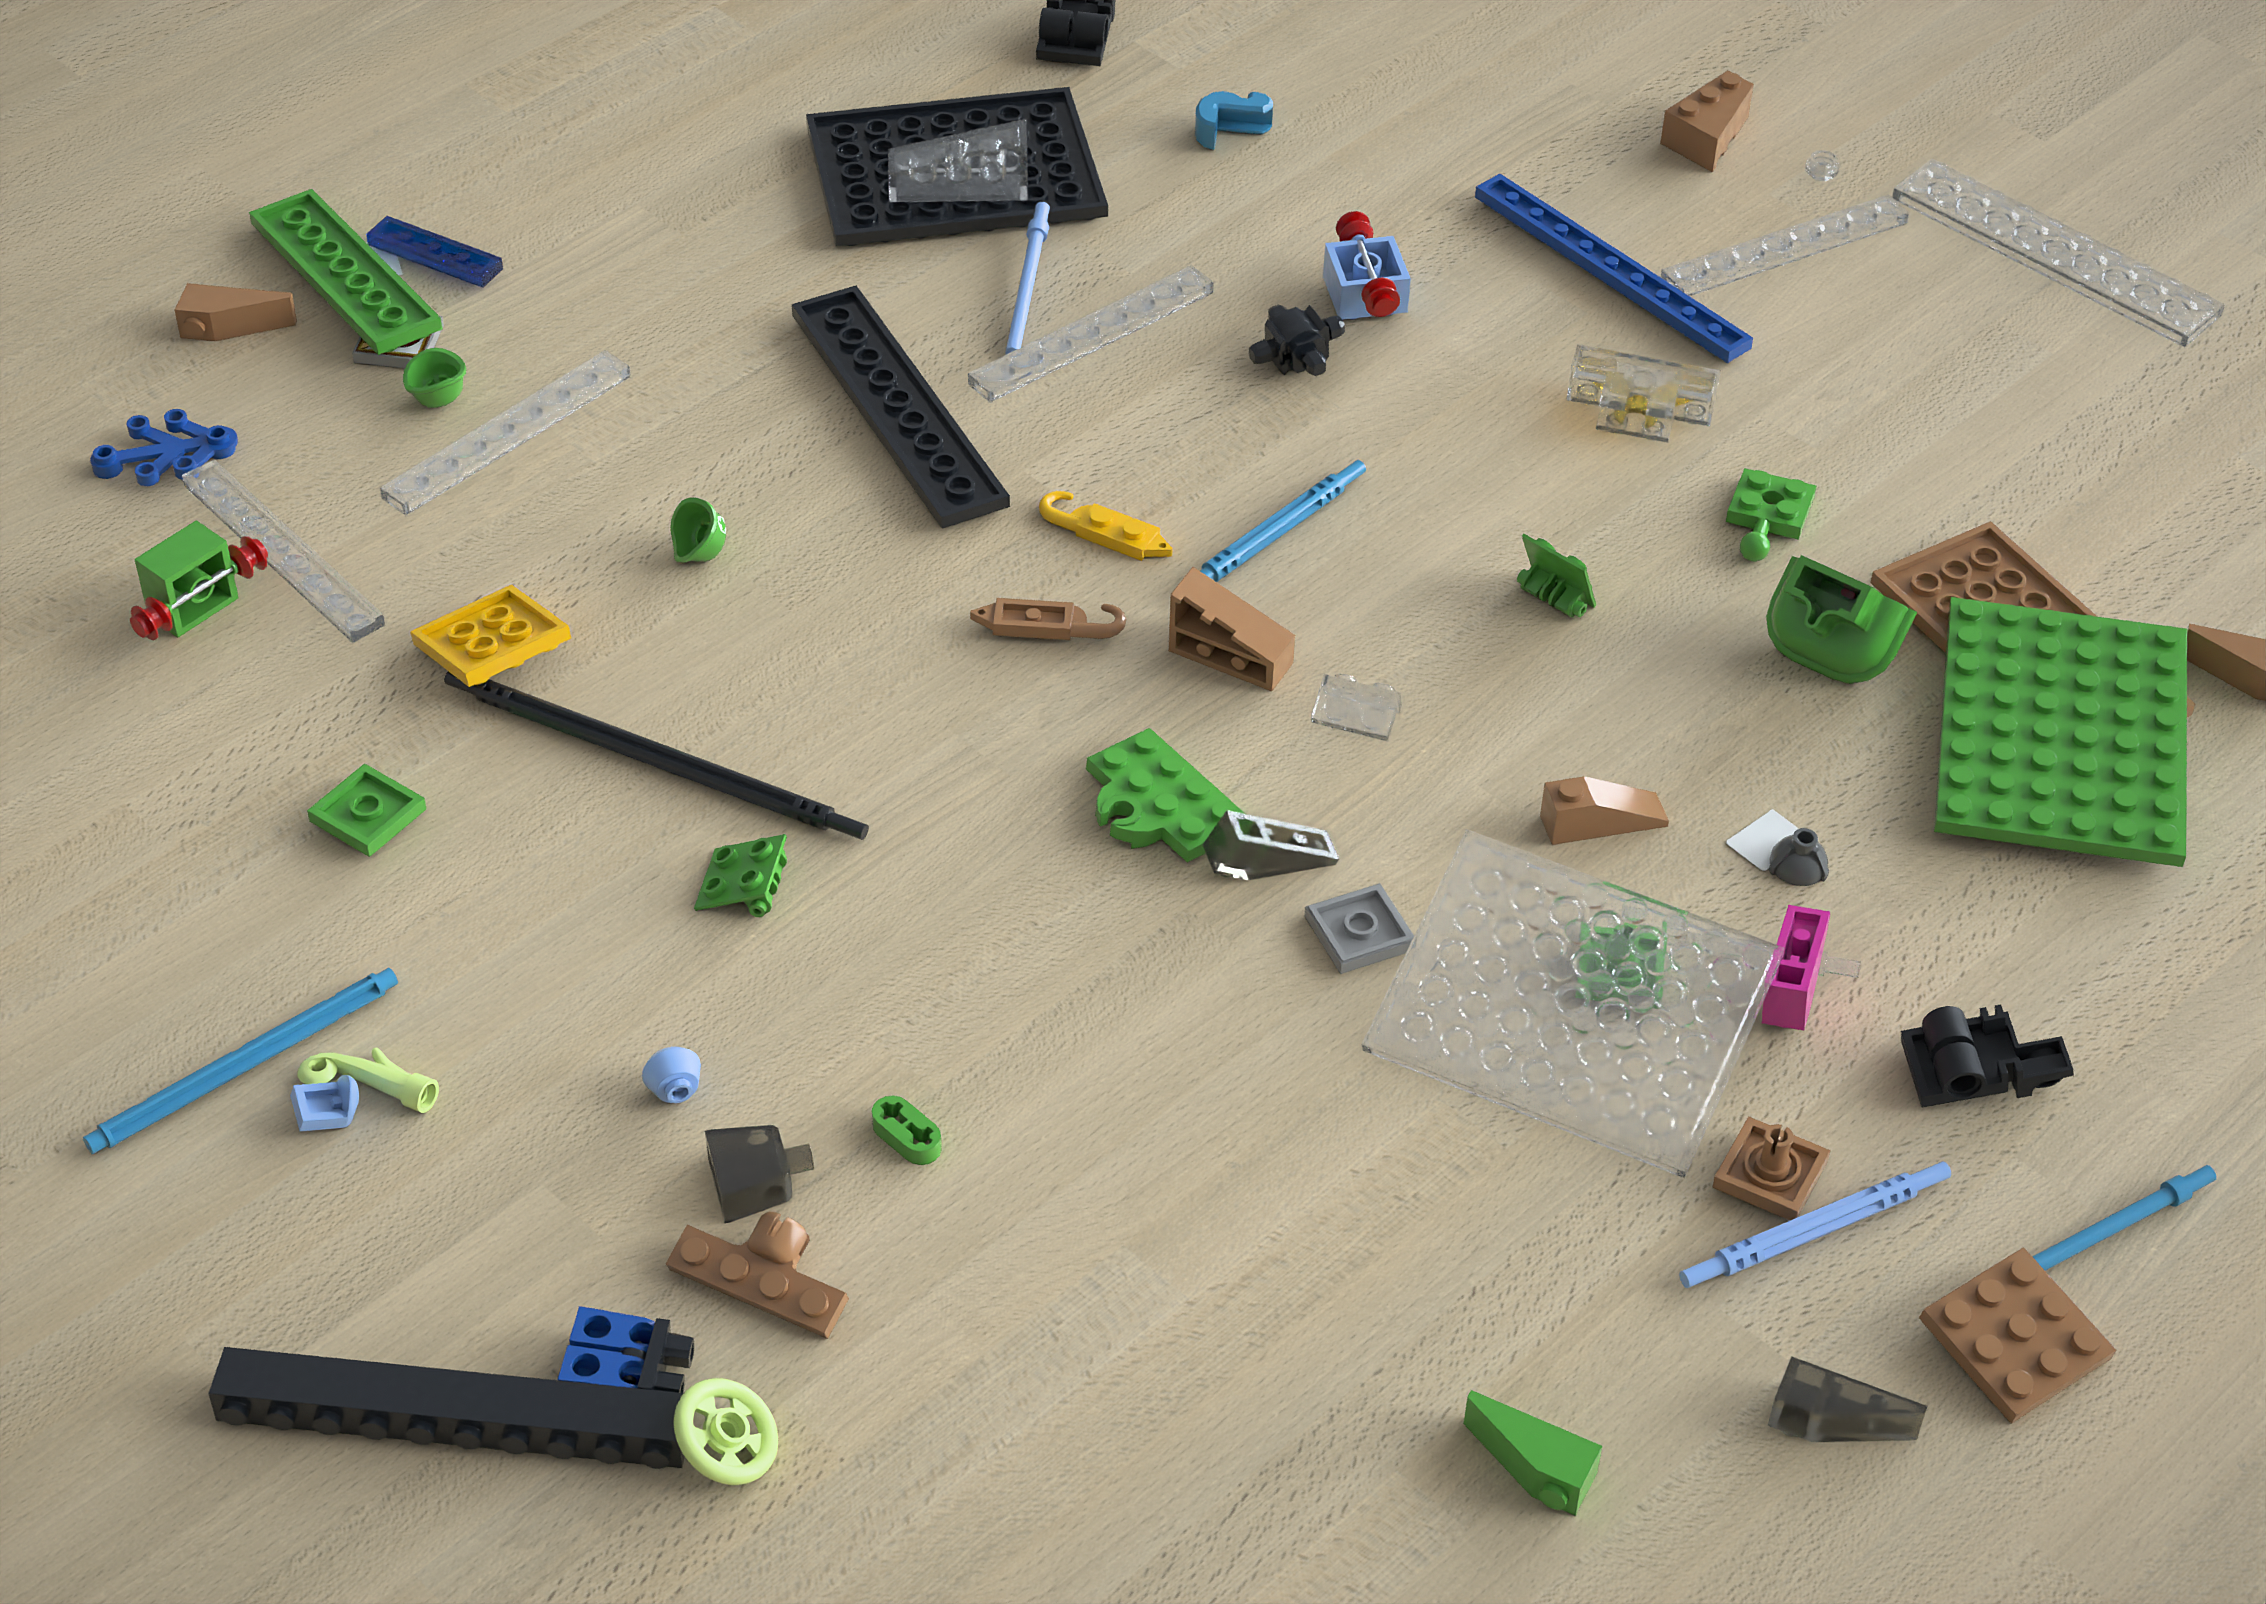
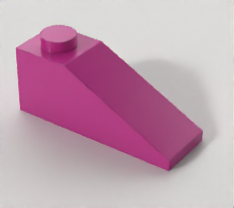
(1794, 983)

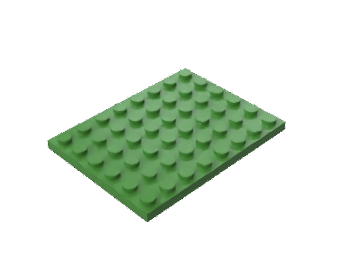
(2064, 732)

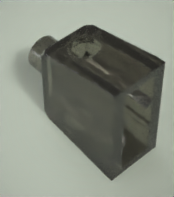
(753, 1168)

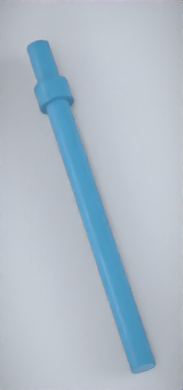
(2171, 1192)

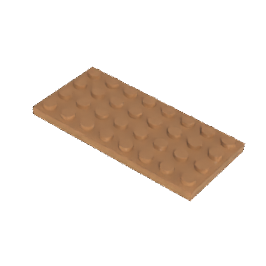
(1974, 566)

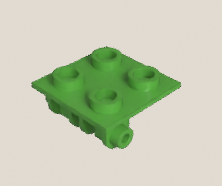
(1556, 578)
(745, 874)

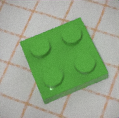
(367, 810)

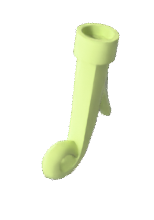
(412, 1089)

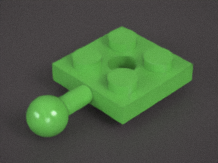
(1751, 509)

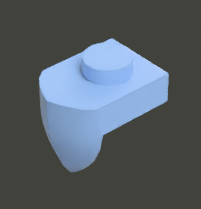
(325, 1104)

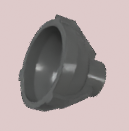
(1799, 859)

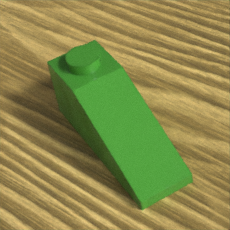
(1539, 1455)

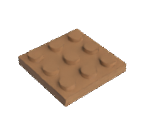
(2017, 1334)

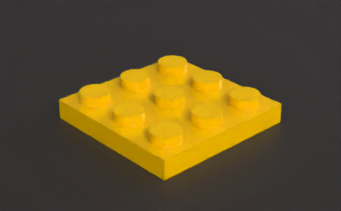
(490, 635)

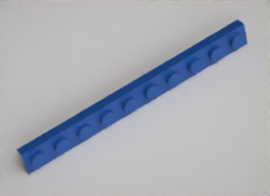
(1614, 268)

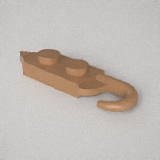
(1045, 620)

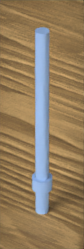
(1036, 233)

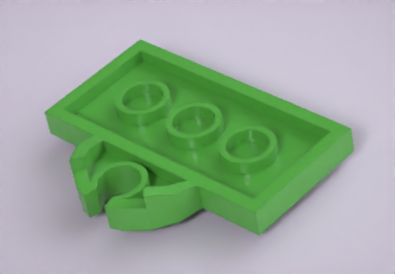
(1157, 795)

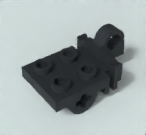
(1075, 31)
(1978, 1057)

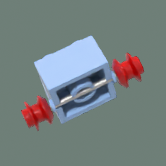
(1365, 272)

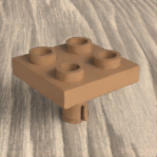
(1771, 1168)

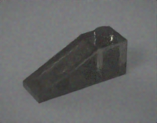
(1264, 847)
(1840, 1409)

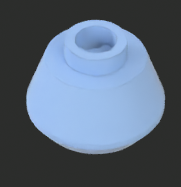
(672, 1074)

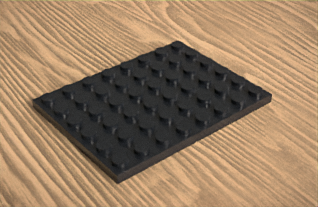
(854, 165)

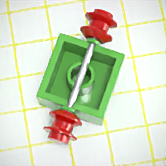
(191, 579)

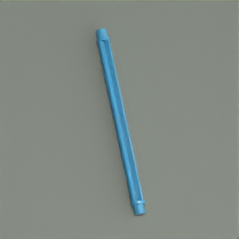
(239, 1061)

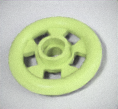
(733, 1421)

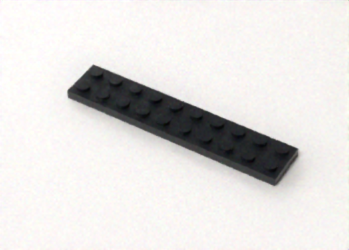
(900, 407)

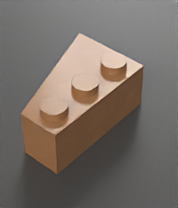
(1708, 119)
(1227, 632)

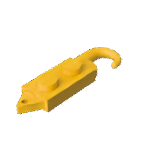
(1107, 528)

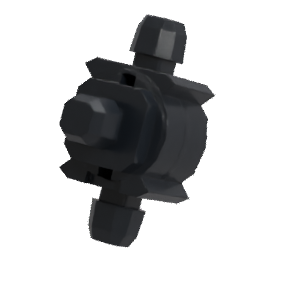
(1296, 340)

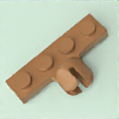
(761, 1272)

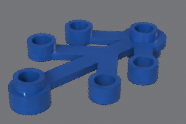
(211, 442)

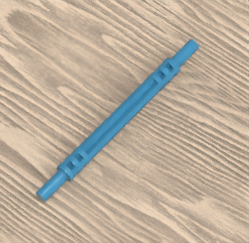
(1281, 522)

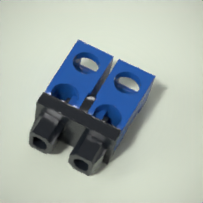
(625, 1351)

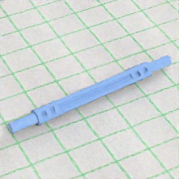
(1814, 1224)

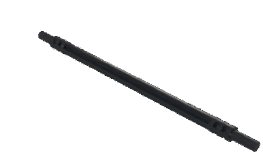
(662, 756)

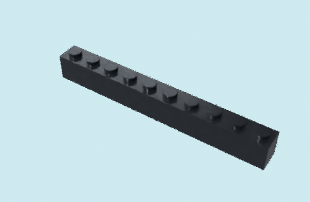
(446, 1407)

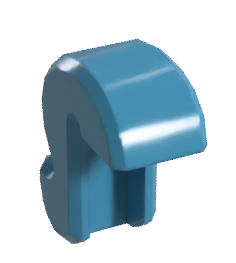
(1232, 114)

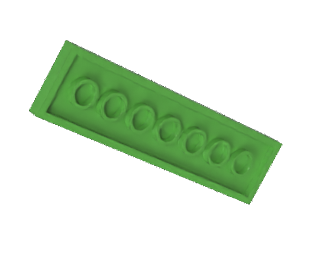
(346, 271)

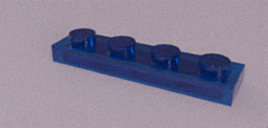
(435, 251)

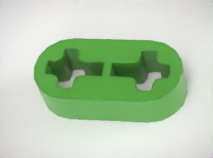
(901, 1134)

